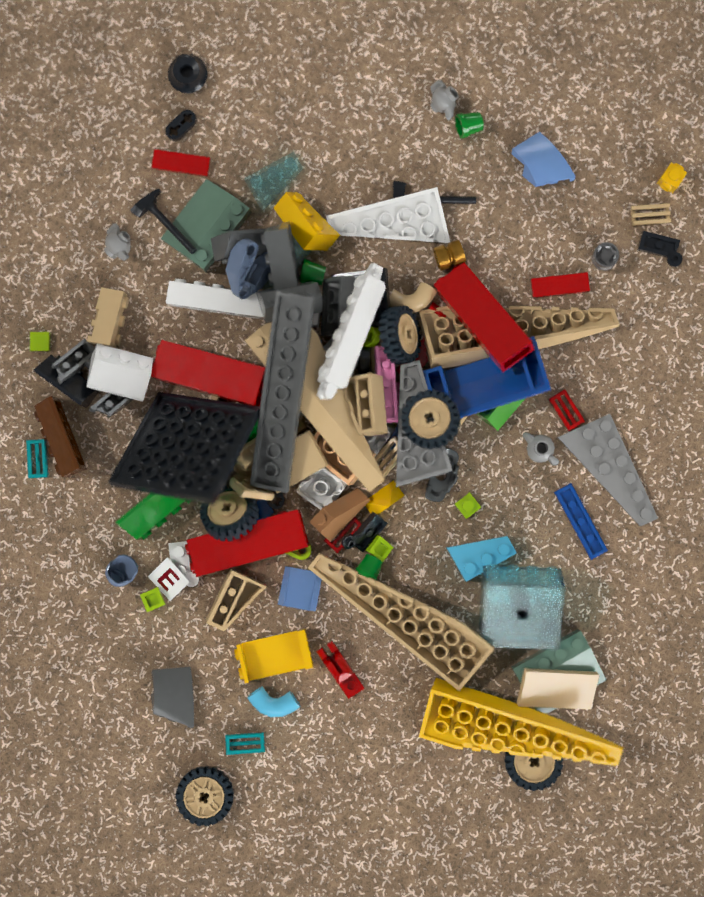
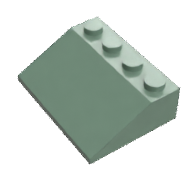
(204, 217)
(572, 655)

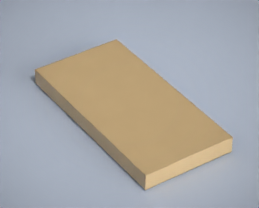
(557, 688)

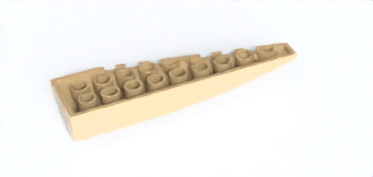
(452, 345)

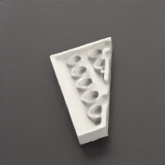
(406, 217)

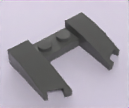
(76, 360)

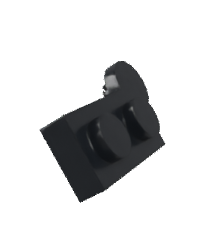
(660, 246)
(365, 533)

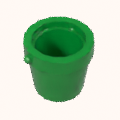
(468, 124)
(312, 272)
(369, 566)

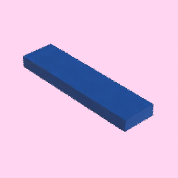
(580, 521)

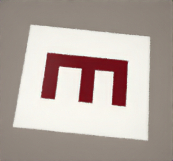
(168, 579)

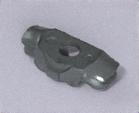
(437, 489)

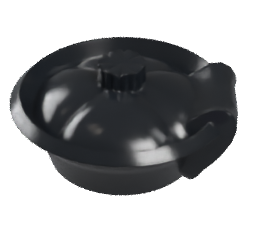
(187, 73)

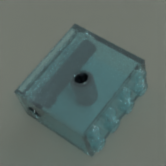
(521, 606)

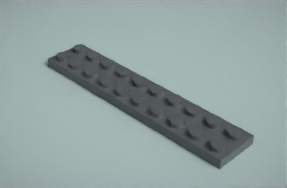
(282, 391)

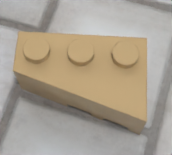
(109, 318)
(367, 403)

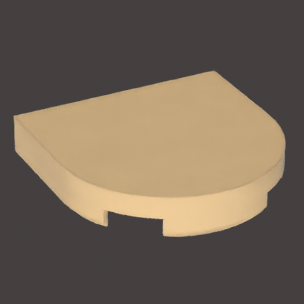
(242, 486)

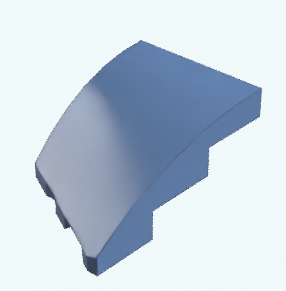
(542, 161)

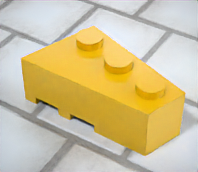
(306, 223)

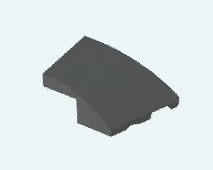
(173, 695)

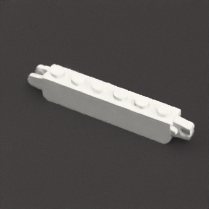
(351, 332)

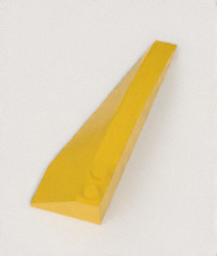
(495, 724)

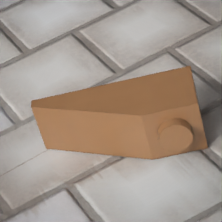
(338, 514)

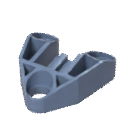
(244, 272)

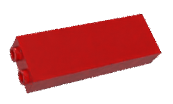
(483, 317)
(209, 373)
(266, 539)

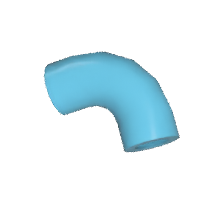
(273, 706)

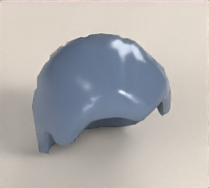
(121, 570)

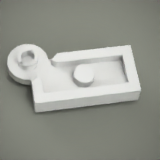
(182, 561)

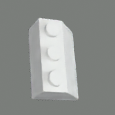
(119, 372)

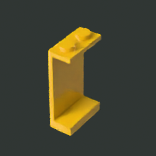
(273, 655)

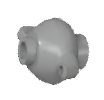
(443, 99)
(117, 243)
(540, 448)

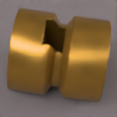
(449, 254)

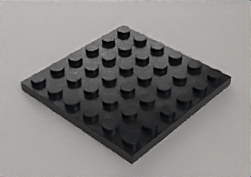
(185, 447)

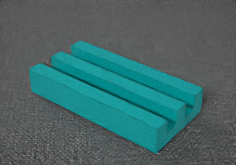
(37, 456)
(241, 743)

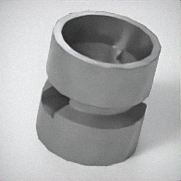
(605, 256)

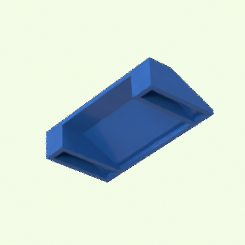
(484, 386)

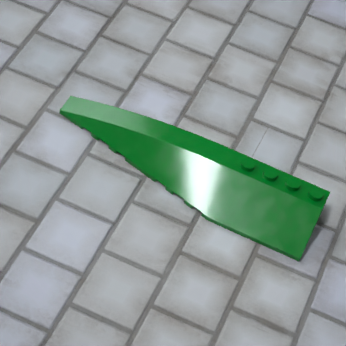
(155, 509)

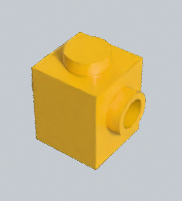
(672, 177)

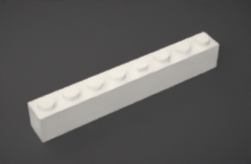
(216, 300)

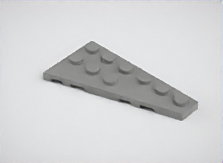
(412, 460)
(607, 460)

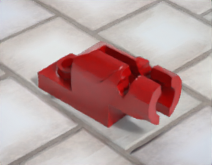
(340, 670)

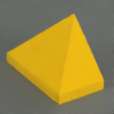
(384, 498)

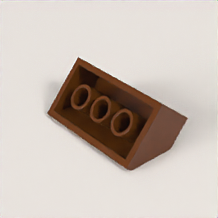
(59, 436)

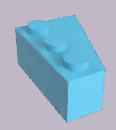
(473, 556)

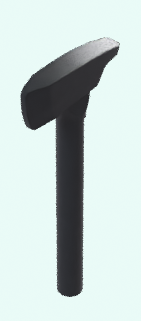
(399, 190)
(148, 203)

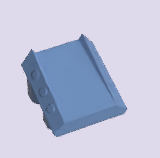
(299, 589)

